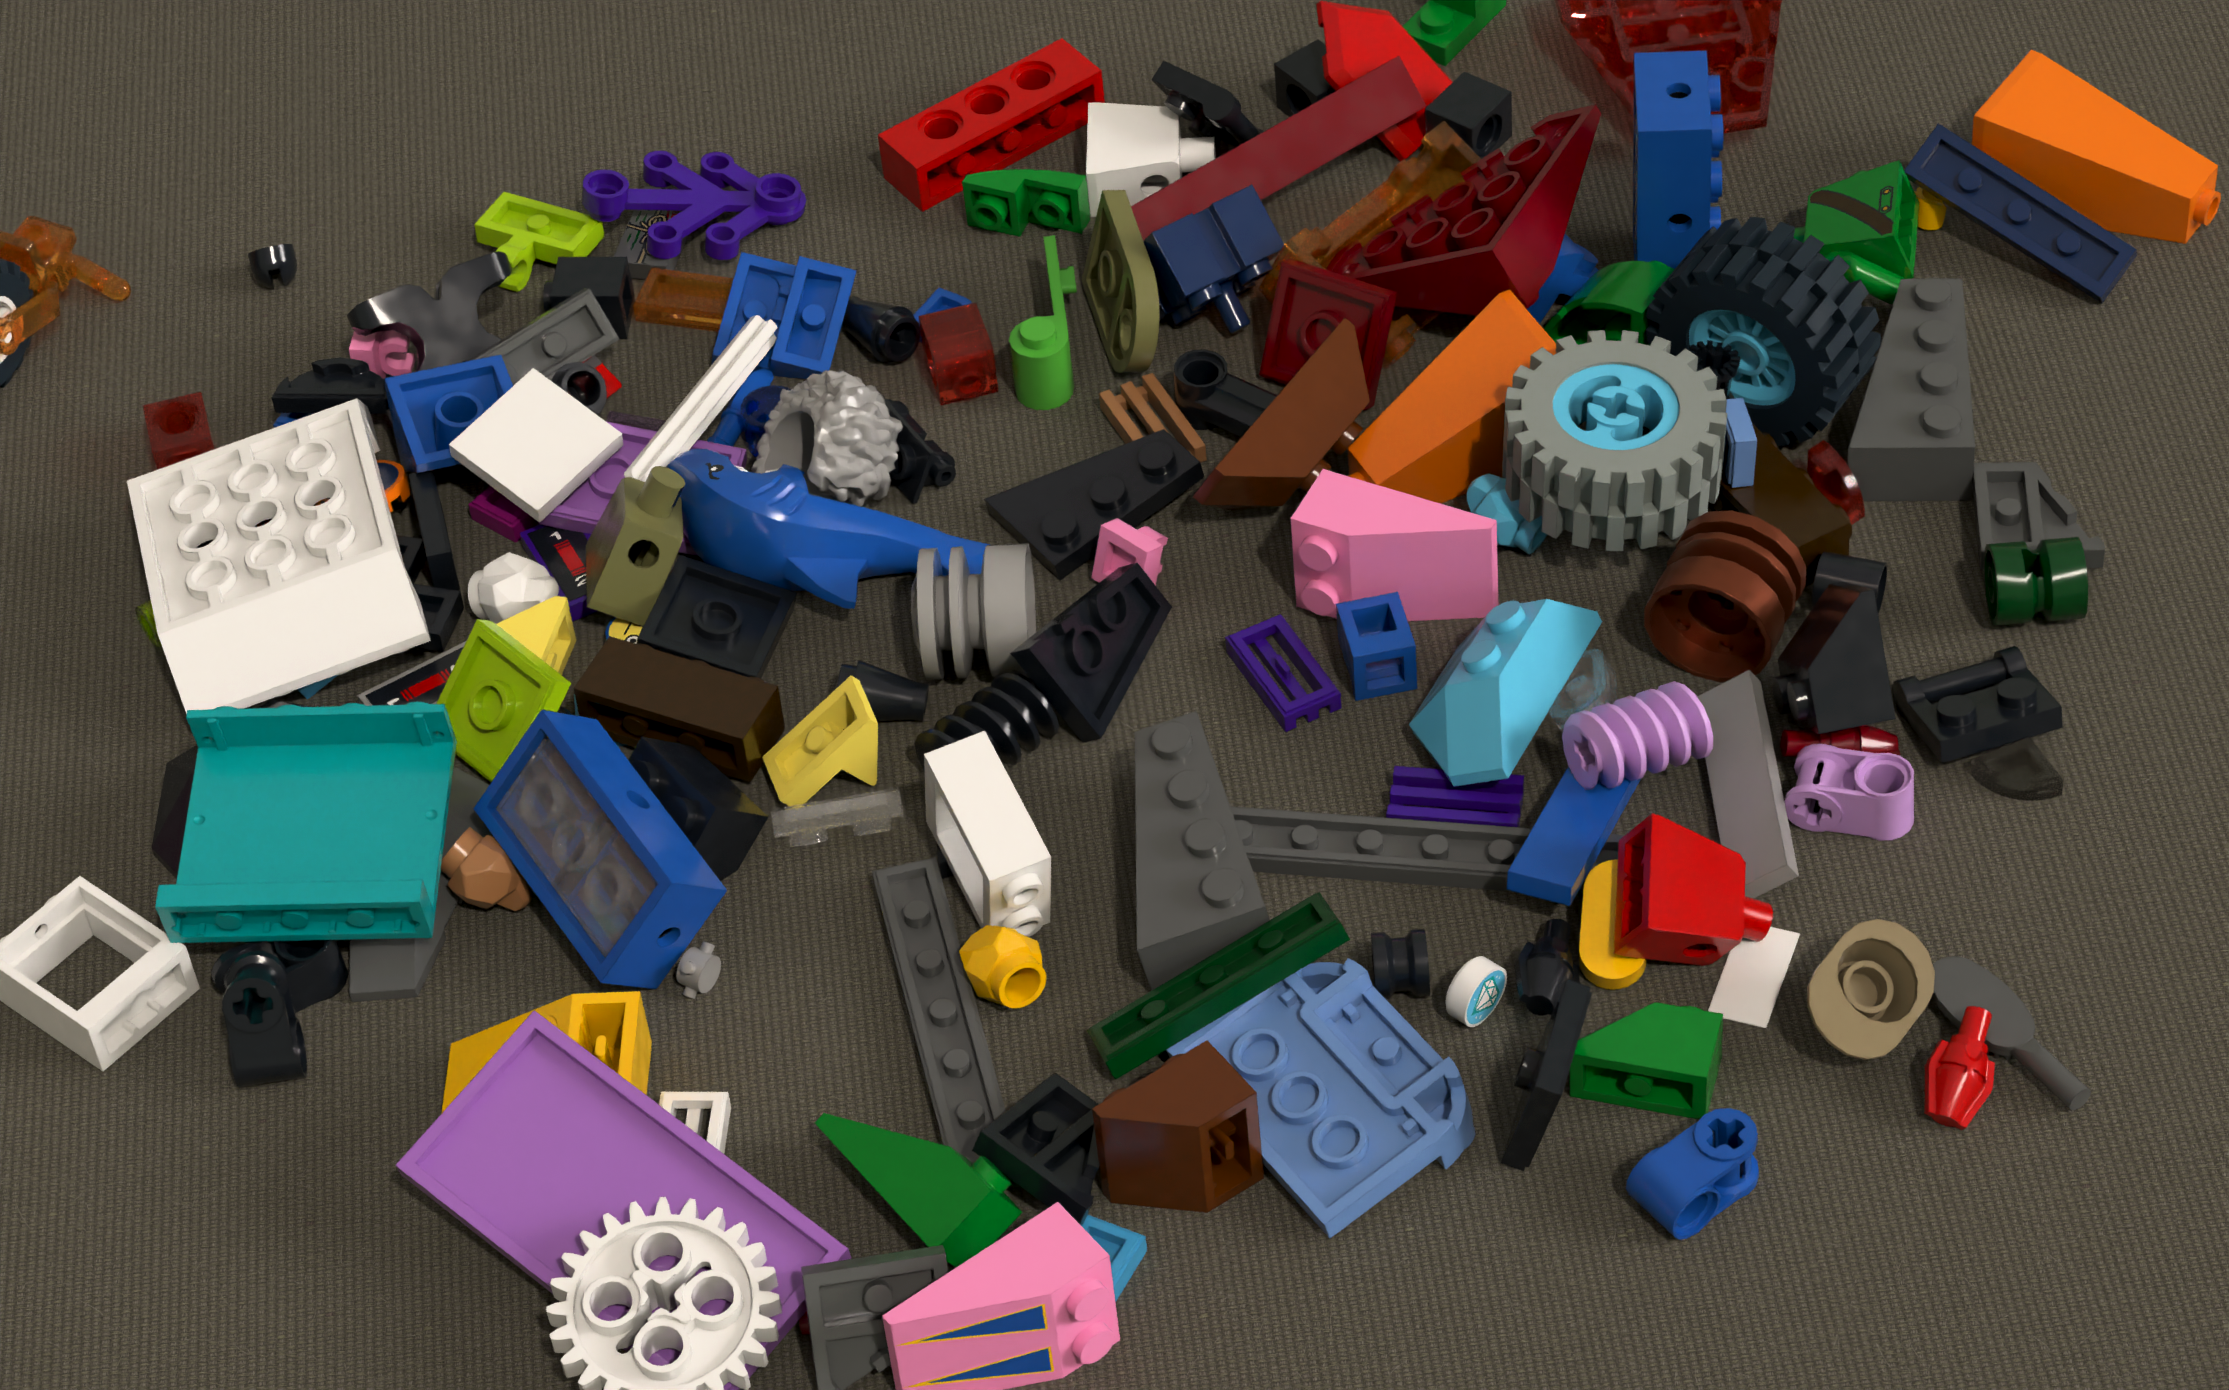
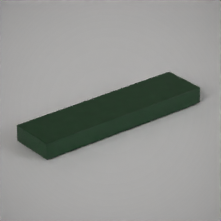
(1217, 984)

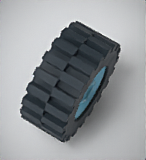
(1784, 312)

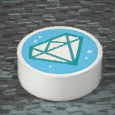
(1475, 991)

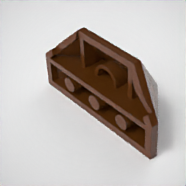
(1295, 431)

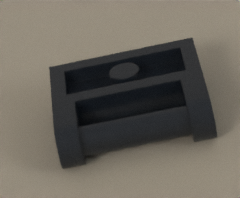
(1209, 107)
(1983, 718)

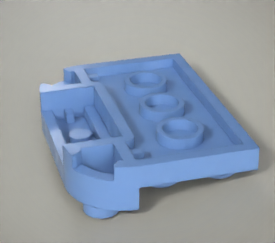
(1341, 1090)

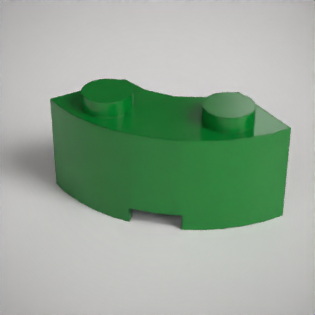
(1611, 301)

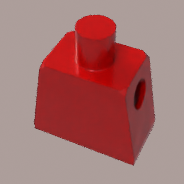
(1682, 896)

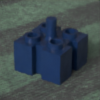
(1213, 258)

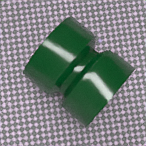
(2035, 581)

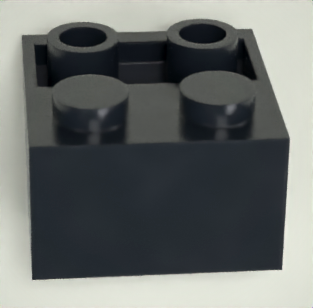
(701, 801)

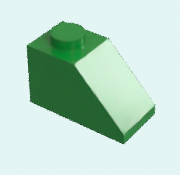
(1652, 1061)

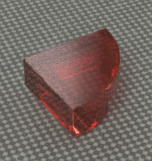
(1835, 480)

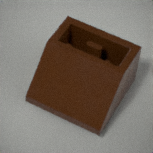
(1180, 1135)

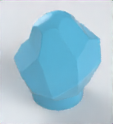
(1489, 499)

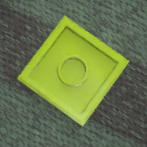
(497, 696)

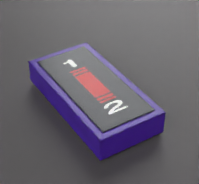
(565, 559)

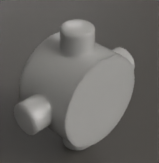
(698, 970)

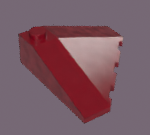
(1484, 232)

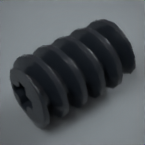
(1008, 711)

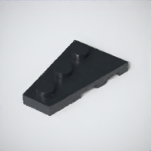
(1066, 508)

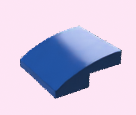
(803, 302)

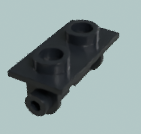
(918, 460)

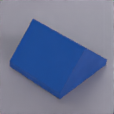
(438, 405)

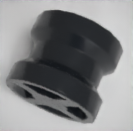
(1400, 963)

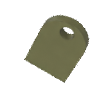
(1122, 286)

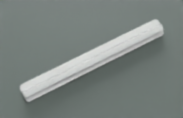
(706, 397)

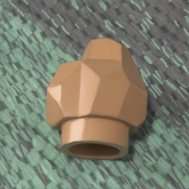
(484, 873)

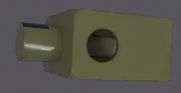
(635, 545)

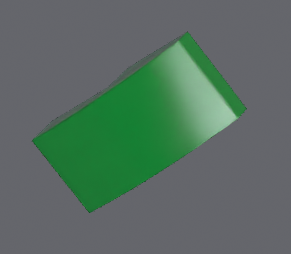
(1014, 197)

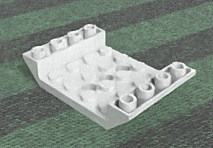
(280, 598)

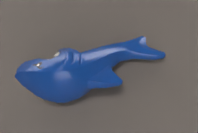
(797, 540)

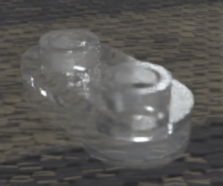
(1588, 686)

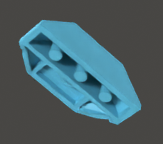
(1501, 687)

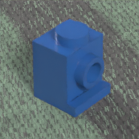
(1377, 646)

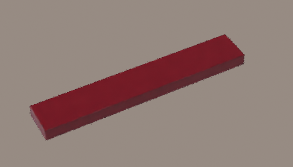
(1290, 147)

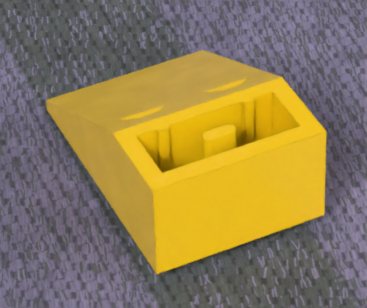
(603, 1023)

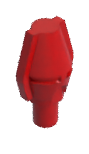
(1960, 1072)

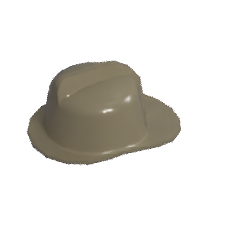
(1871, 989)

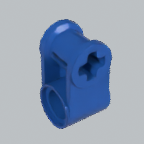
(1697, 1172)

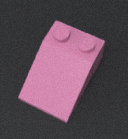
(1378, 541)

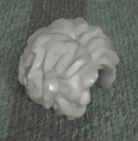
(835, 435)

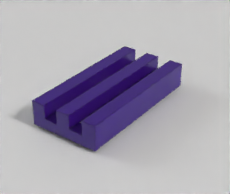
(1301, 703)
(1434, 789)

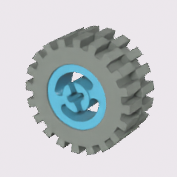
(1611, 476)

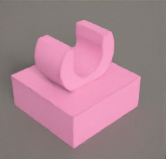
(383, 352)
(1124, 545)

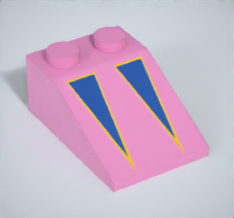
(1010, 1313)

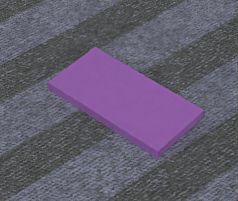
(561, 1139)

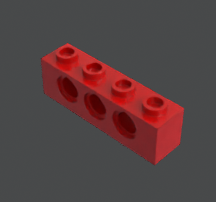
(990, 123)

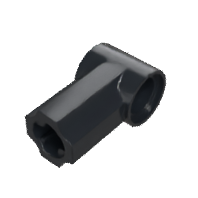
(1213, 396)

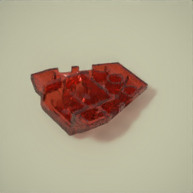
(1735, 33)

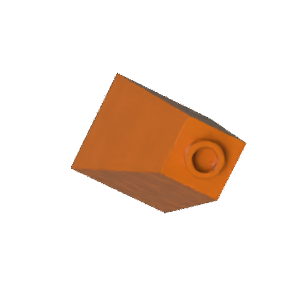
(2096, 153)
(1452, 415)

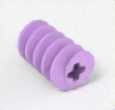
(1636, 736)

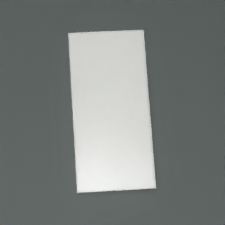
(1754, 978)

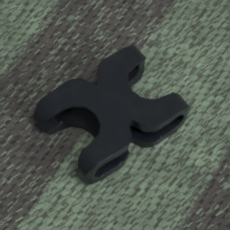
(439, 327)

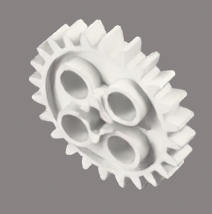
(618, 1273)

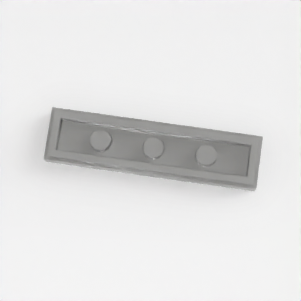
(1748, 784)

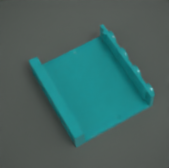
(313, 824)

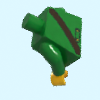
(1872, 226)

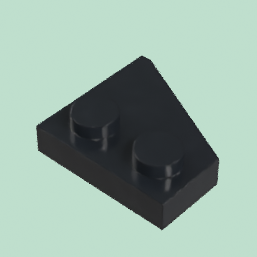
(1047, 1145)

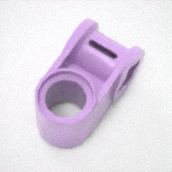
(1856, 792)

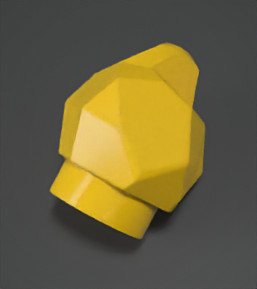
(1004, 966)

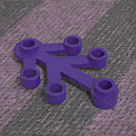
(762, 200)

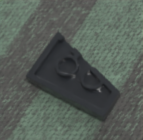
(1095, 649)

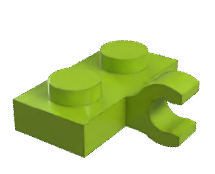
(534, 231)

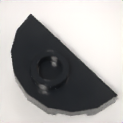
(331, 384)

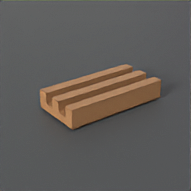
(1137, 399)

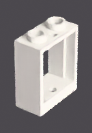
(987, 836)
(125, 1008)

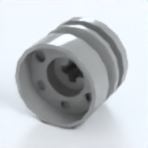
(973, 610)

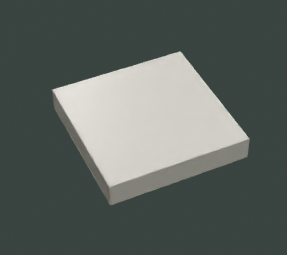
(536, 445)

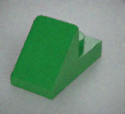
(1449, 25)

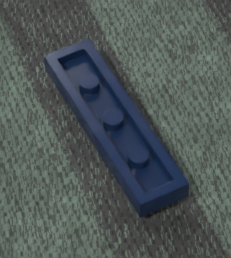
(2020, 213)

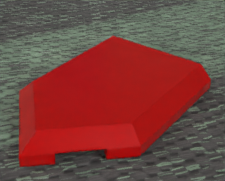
(1366, 38)

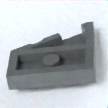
(2020, 505)
(848, 1304)

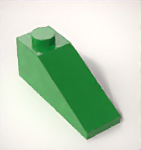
(929, 1186)

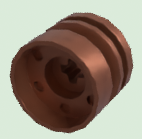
(1725, 595)

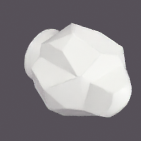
(509, 587)

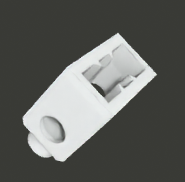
(1138, 150)

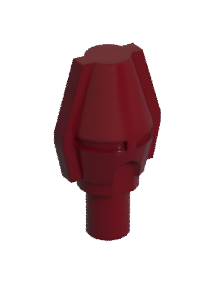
(1859, 738)

